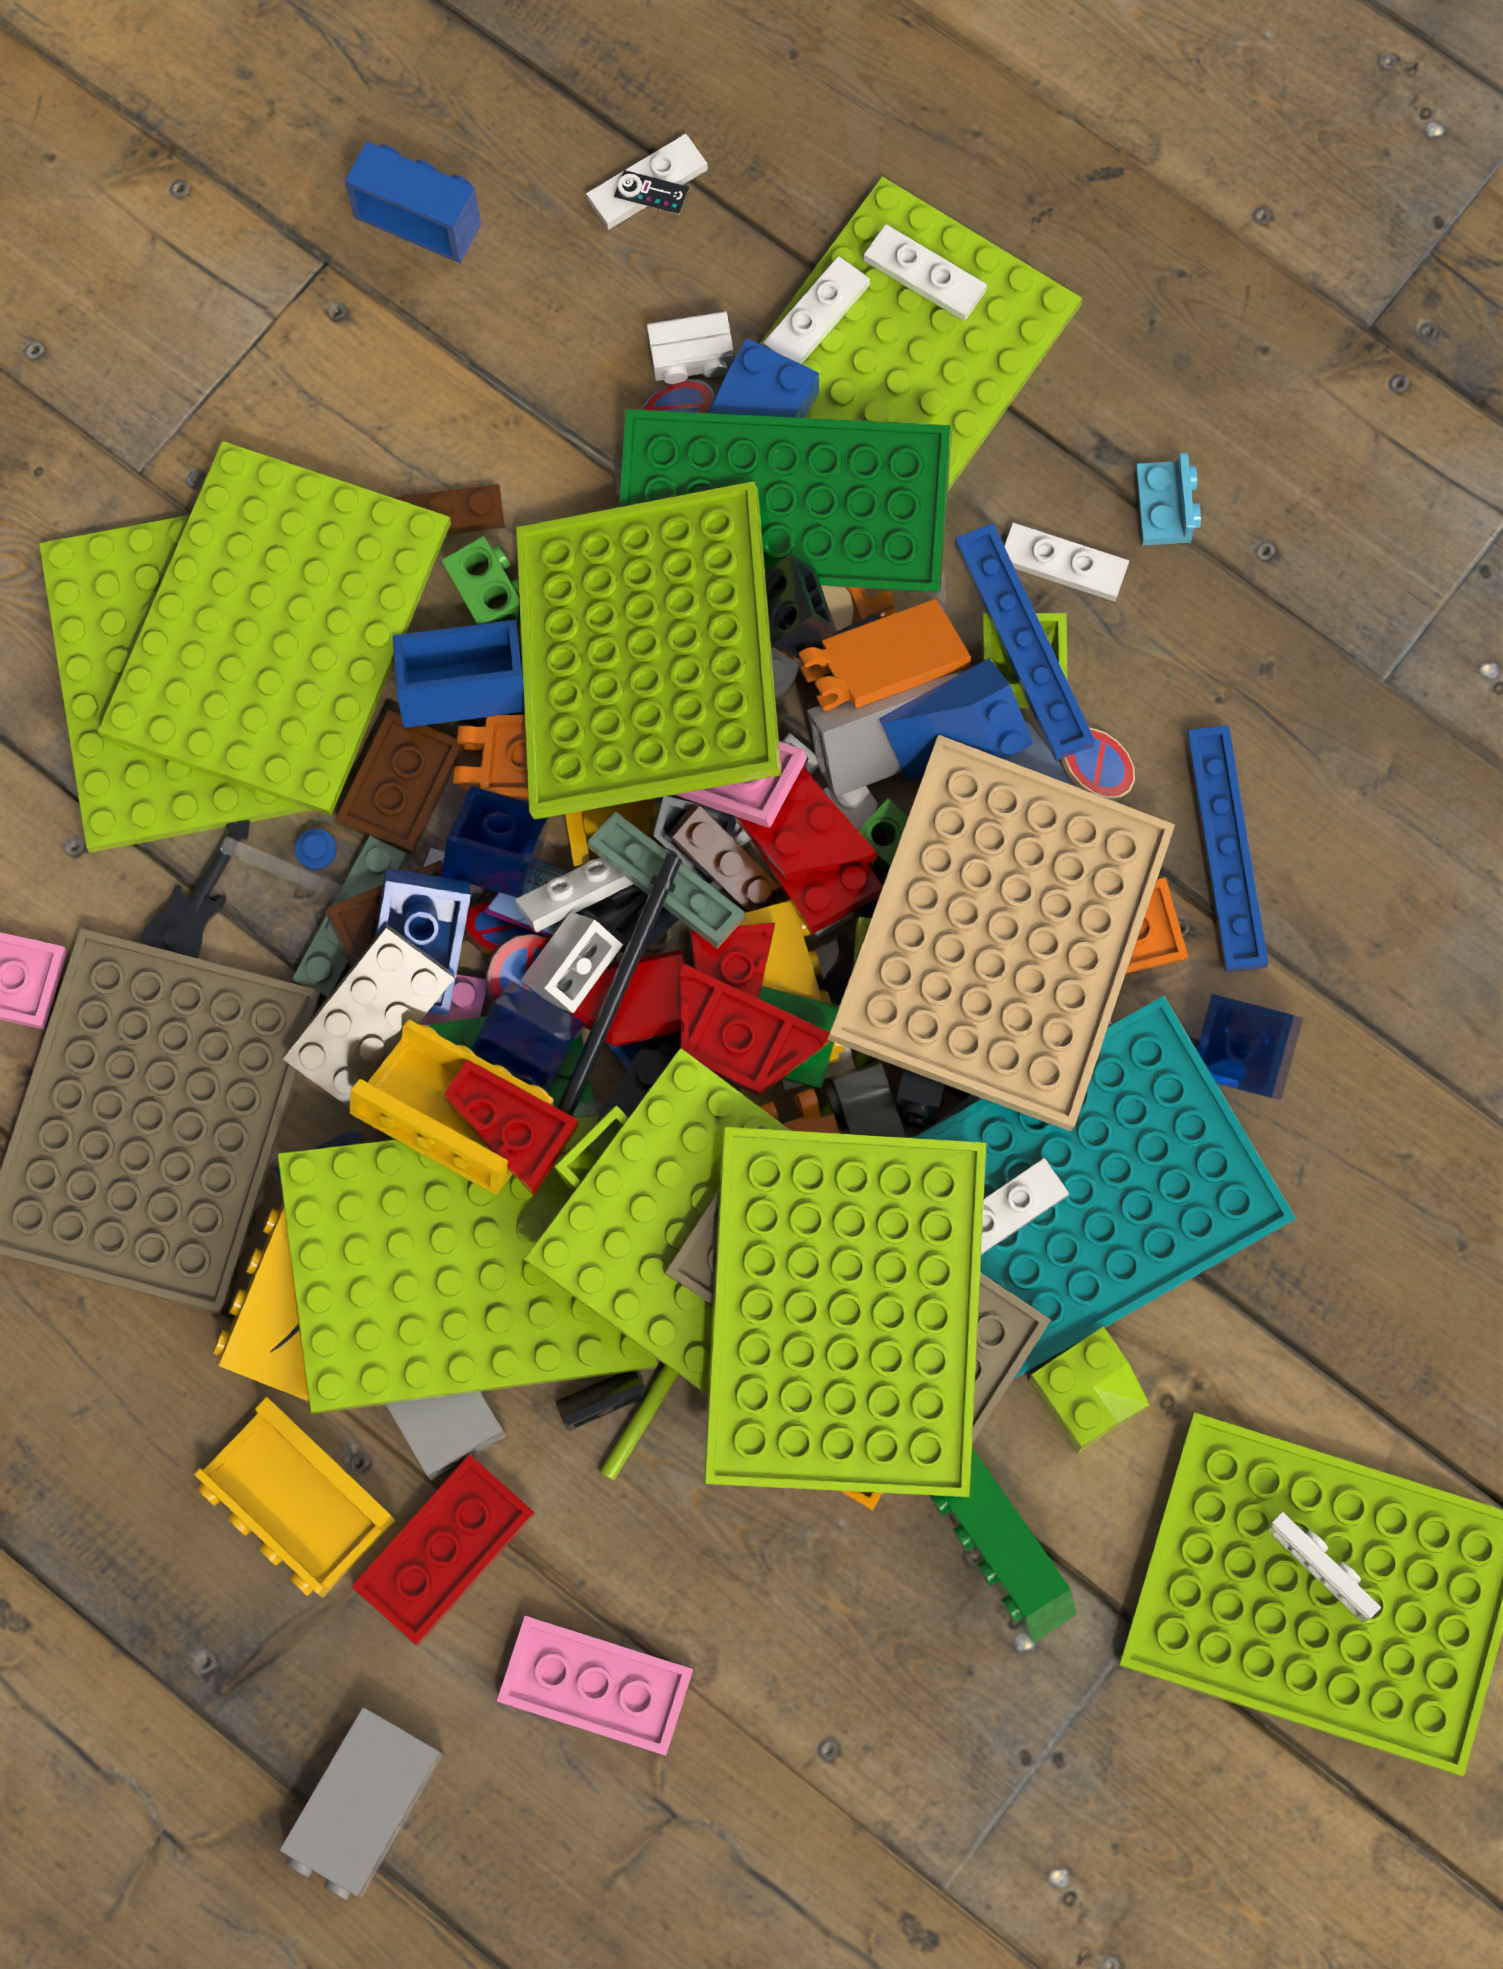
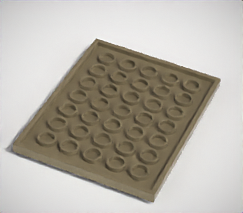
(151, 1120)

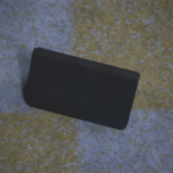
(600, 1399)

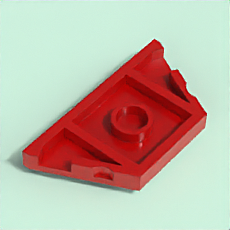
(808, 833)
(742, 1035)

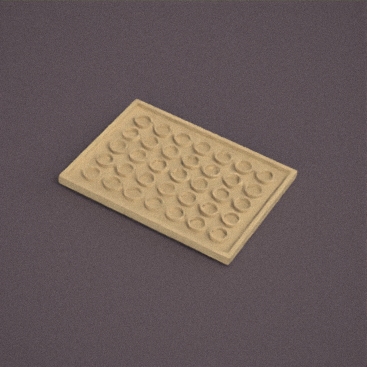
(1002, 933)

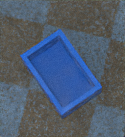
(413, 201)
(459, 673)

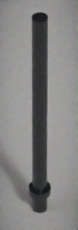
(661, 887)

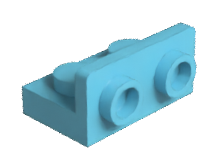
(1166, 501)

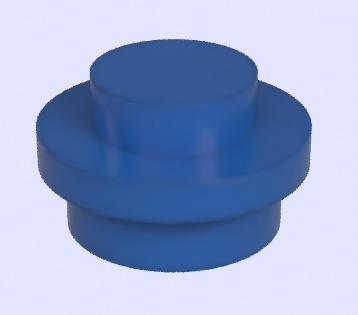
(315, 849)

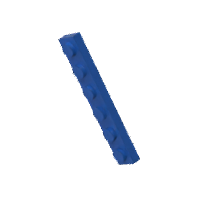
(1024, 642)
(1227, 849)

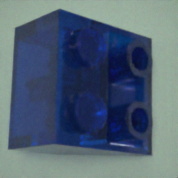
(527, 1036)

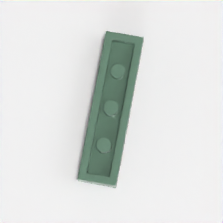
(693, 898)
(325, 960)

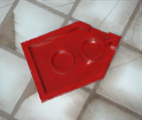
(649, 1005)

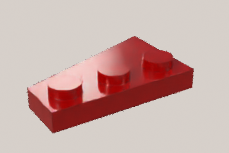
(739, 959)
(511, 1122)

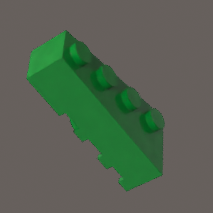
(1008, 1554)

